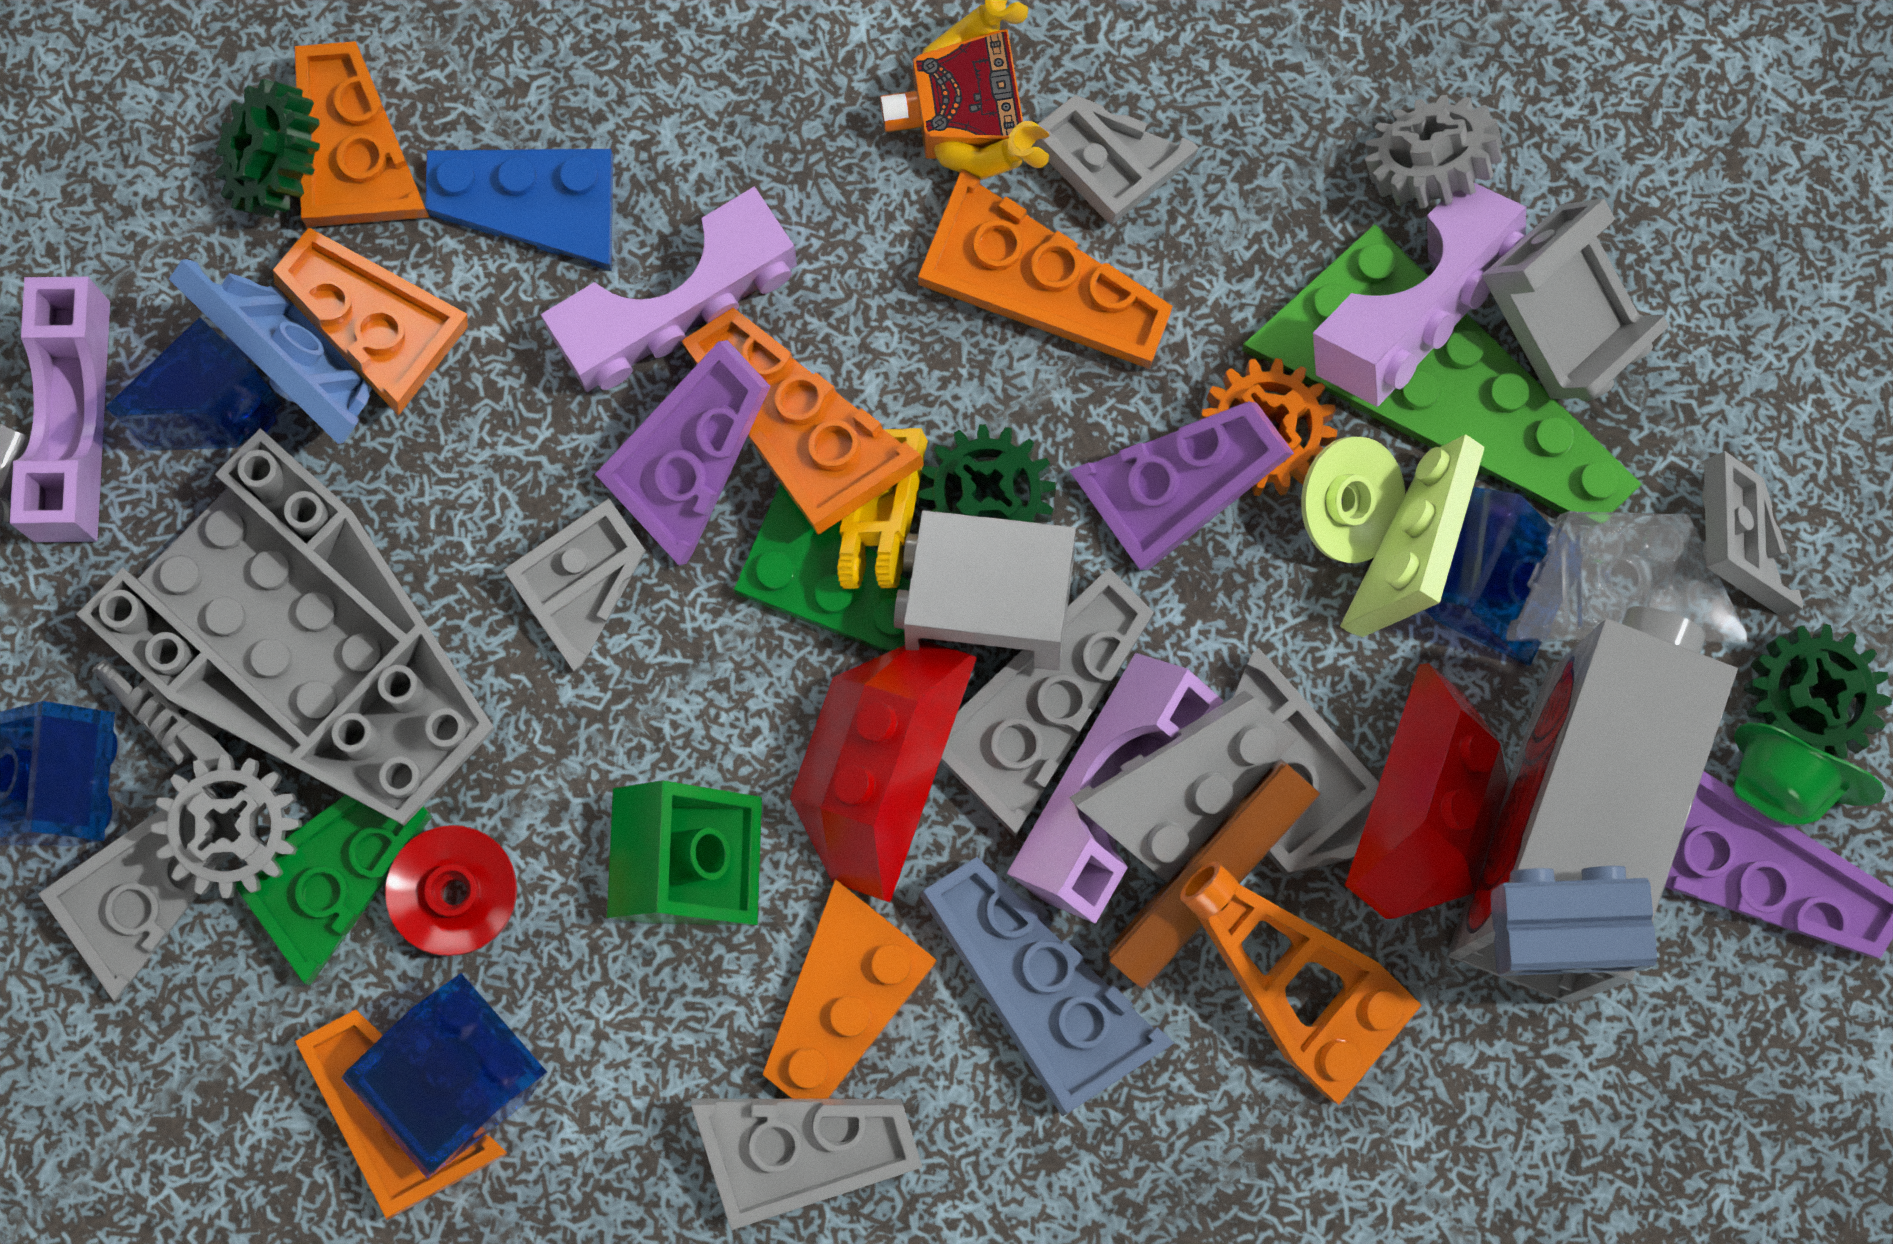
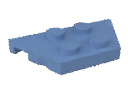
(283, 344)

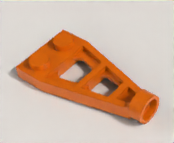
(1351, 1028)

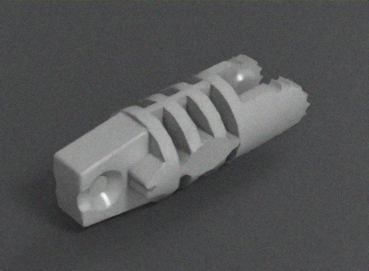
(173, 727)

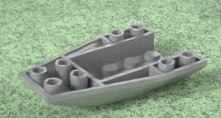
(296, 638)

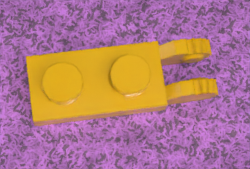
(882, 524)

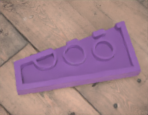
(1777, 875)

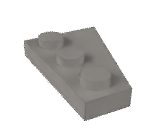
(1186, 789)
(126, 901)

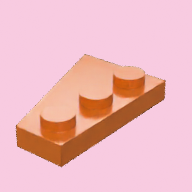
(370, 315)
(844, 996)

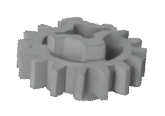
(1433, 151)
(205, 806)

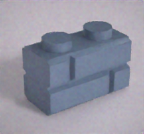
(1573, 924)

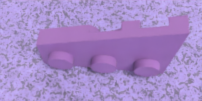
(1179, 482)

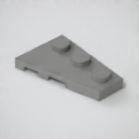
(800, 1151)

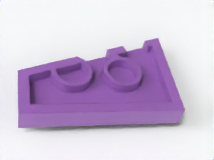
(686, 450)

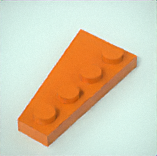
(1022, 270)

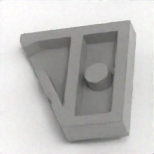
(1110, 156)
(1743, 533)
(578, 579)

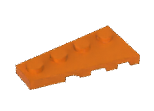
(806, 432)

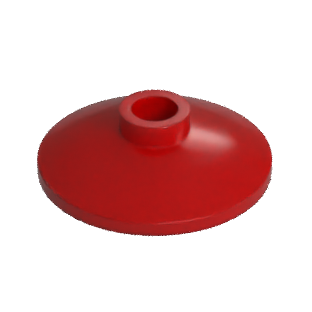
(418, 884)

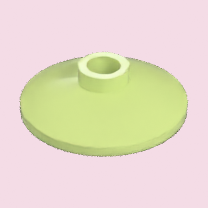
(1371, 494)

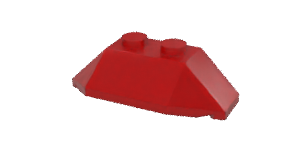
(877, 761)
(1431, 804)

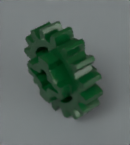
(267, 148)
(966, 473)
(1813, 669)

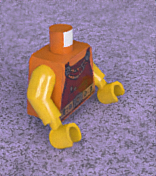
(969, 97)

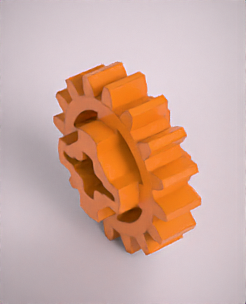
(1285, 409)

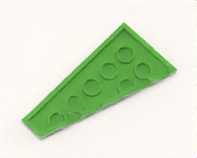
(1456, 389)

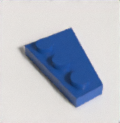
(530, 195)

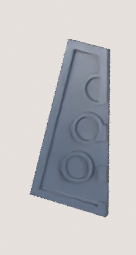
(1051, 1003)

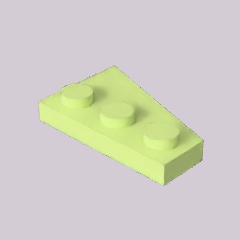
(1420, 542)

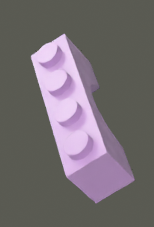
(610, 333)
(1380, 340)
(67, 350)
(1068, 854)

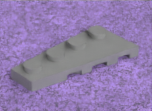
(1029, 717)

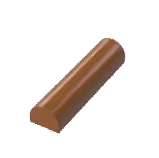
(1237, 845)

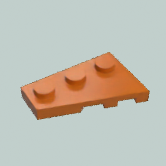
(359, 160)
(386, 1167)

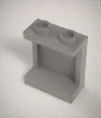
(1571, 304)
(988, 584)

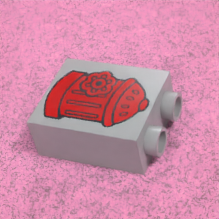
(1603, 774)

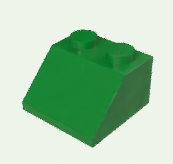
(684, 855)

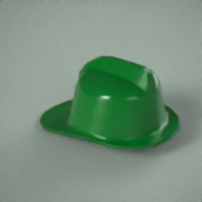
(1794, 780)

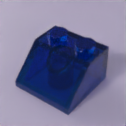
(196, 396)
(1491, 571)
(55, 774)
(445, 1075)

